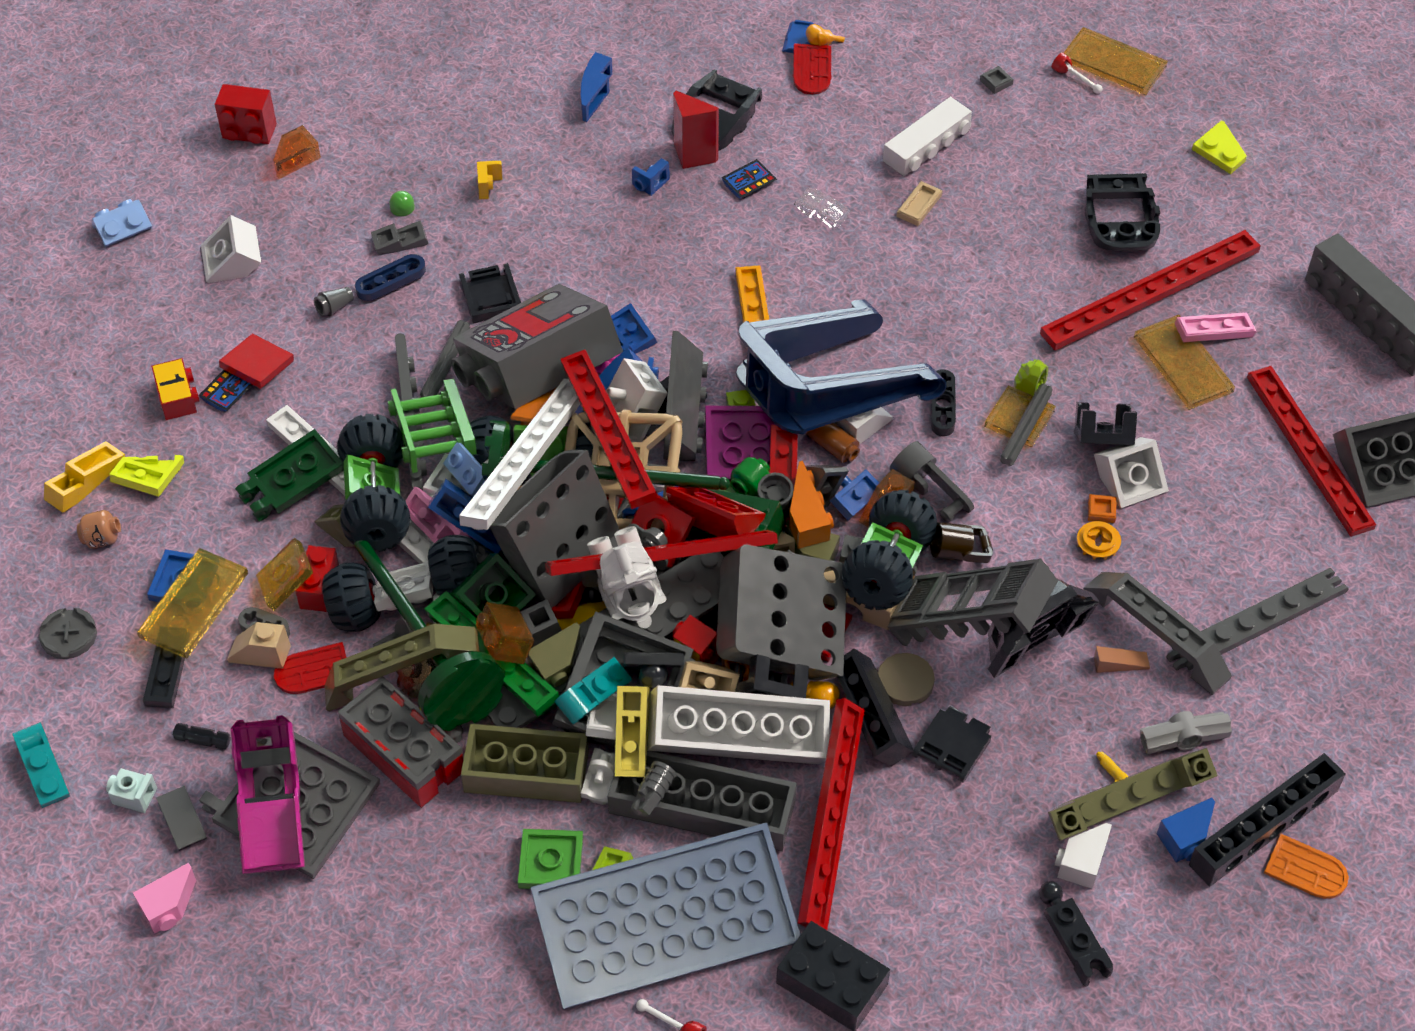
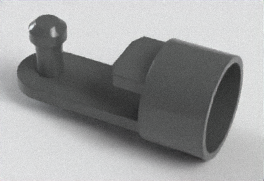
(916, 463)

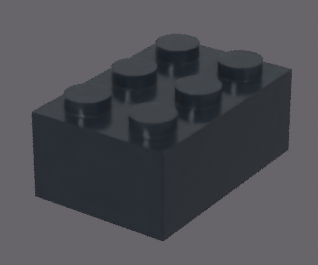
(832, 976)

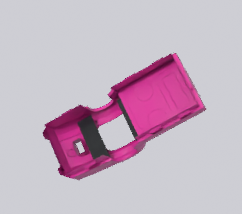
(267, 824)

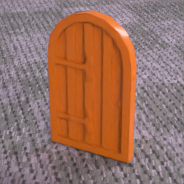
(1307, 868)

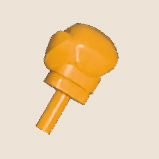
(818, 36)
(822, 690)

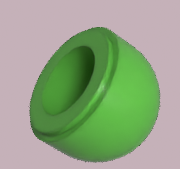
(401, 203)

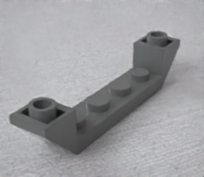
(1209, 666)

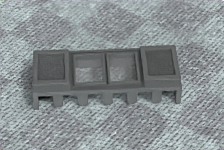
(973, 597)

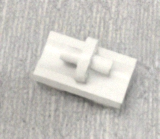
(599, 777)

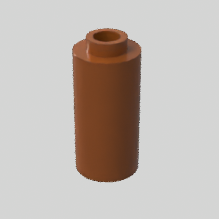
(836, 441)

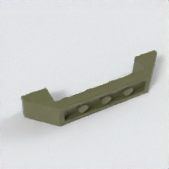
(393, 656)
(1131, 792)

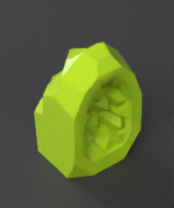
(1031, 376)

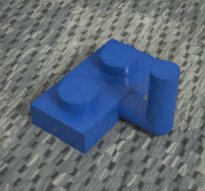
(854, 494)

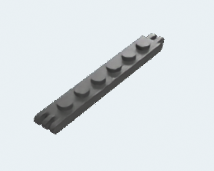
(409, 386)
(1269, 614)

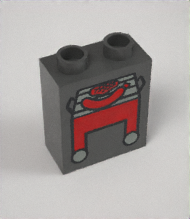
(521, 348)

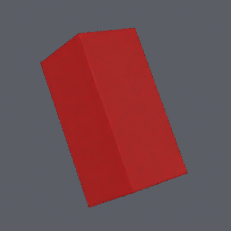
(695, 130)
(715, 512)

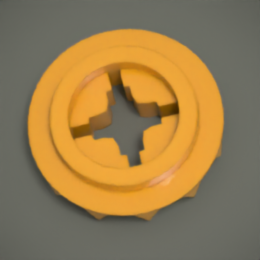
(1089, 533)

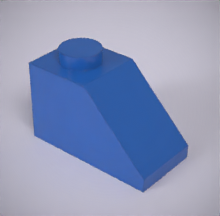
(1186, 829)

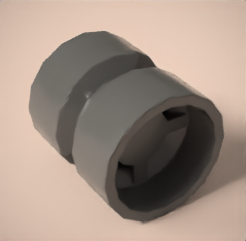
(777, 487)

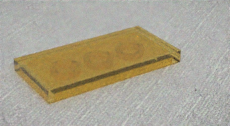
(1115, 60)
(1184, 364)
(192, 603)

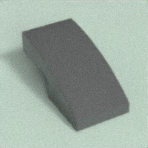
(392, 240)
(181, 818)

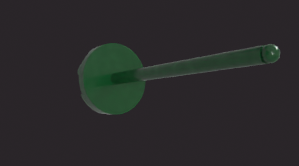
(499, 445)
(459, 687)

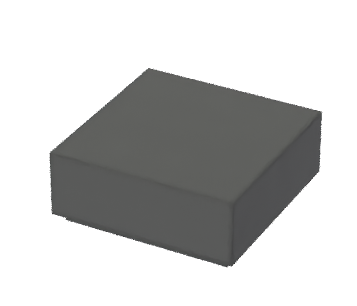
(996, 79)

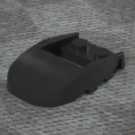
(733, 94)
(1125, 234)

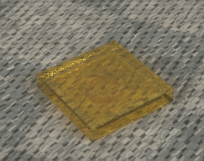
(1010, 410)
(284, 574)

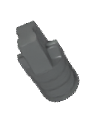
(653, 788)

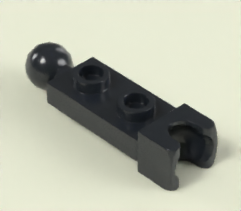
(1074, 934)

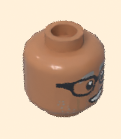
(98, 529)

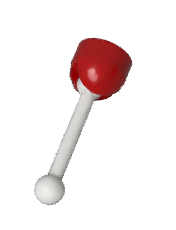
(1063, 64)
(642, 1005)

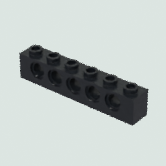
(1266, 819)

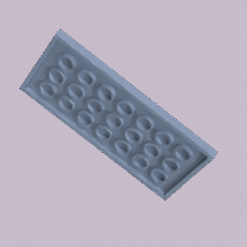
(664, 915)

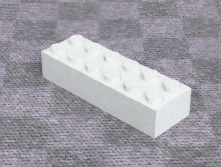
(738, 725)

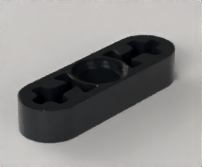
(950, 411)

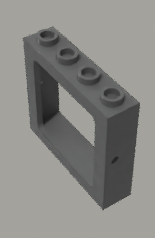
(628, 636)

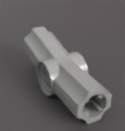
(1185, 731)

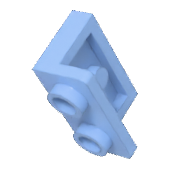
(121, 222)
(465, 468)

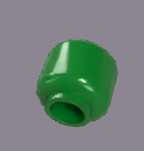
(748, 475)

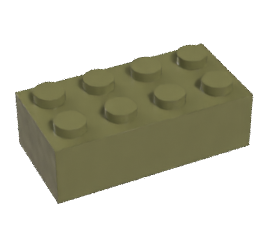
(525, 763)

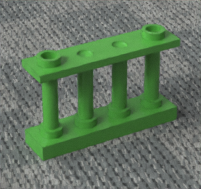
(453, 413)

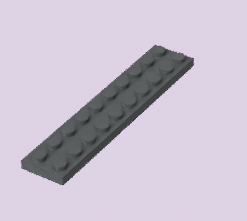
(688, 590)

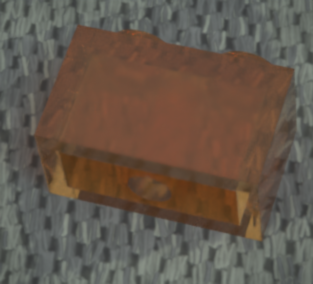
(504, 633)

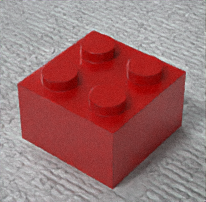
(245, 114)

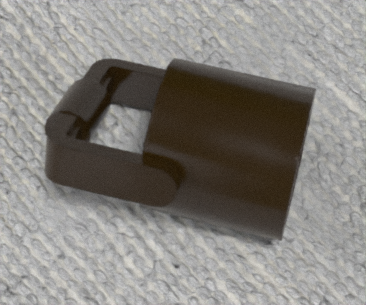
(957, 543)

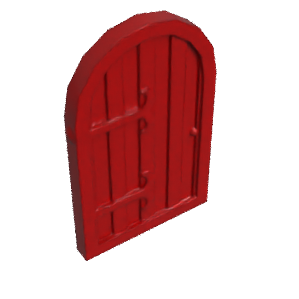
(812, 68)
(308, 669)

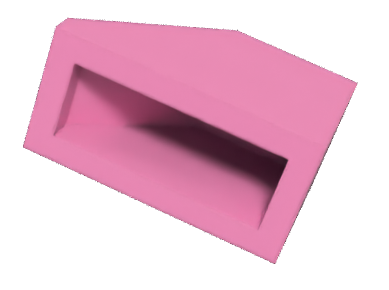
(166, 898)

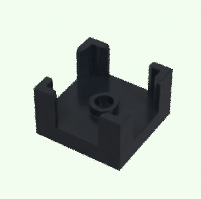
(1105, 432)
(770, 684)

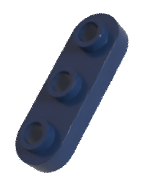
(400, 273)

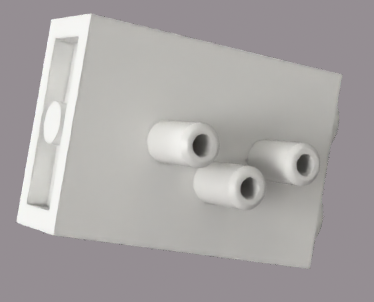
(636, 390)

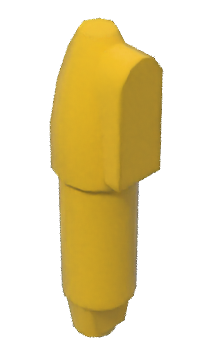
(1110, 766)

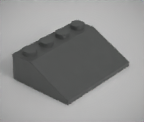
(686, 394)
(1380, 458)

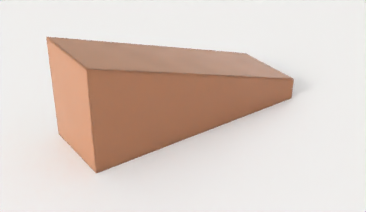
(1116, 659)

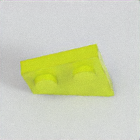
(1221, 148)
(146, 473)

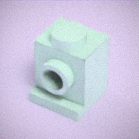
(137, 794)

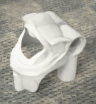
(624, 569)

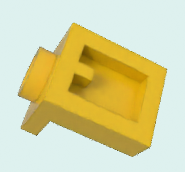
(487, 173)

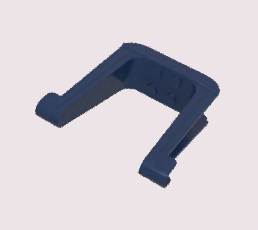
(808, 403)

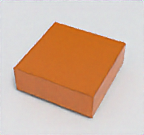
(1102, 508)

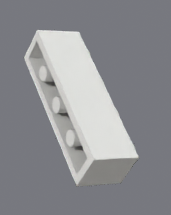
(927, 136)

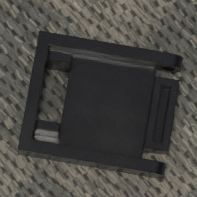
(489, 290)

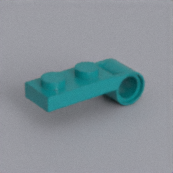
(592, 690)
(41, 765)

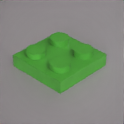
(549, 856)

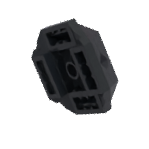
(1063, 613)

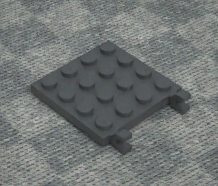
(329, 798)

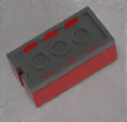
(401, 741)

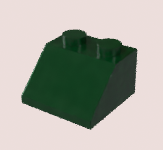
(493, 583)

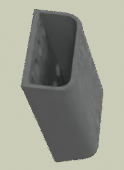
(554, 520)
(776, 610)

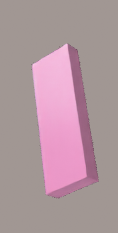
(1215, 327)

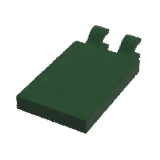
(290, 475)

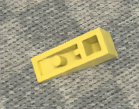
(631, 730)

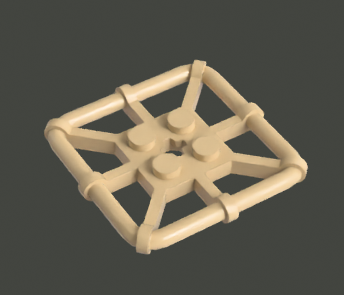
(612, 488)

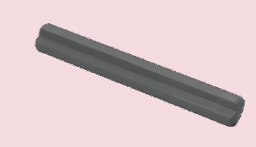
(443, 362)
(1026, 425)

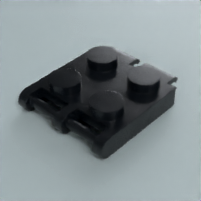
(953, 742)

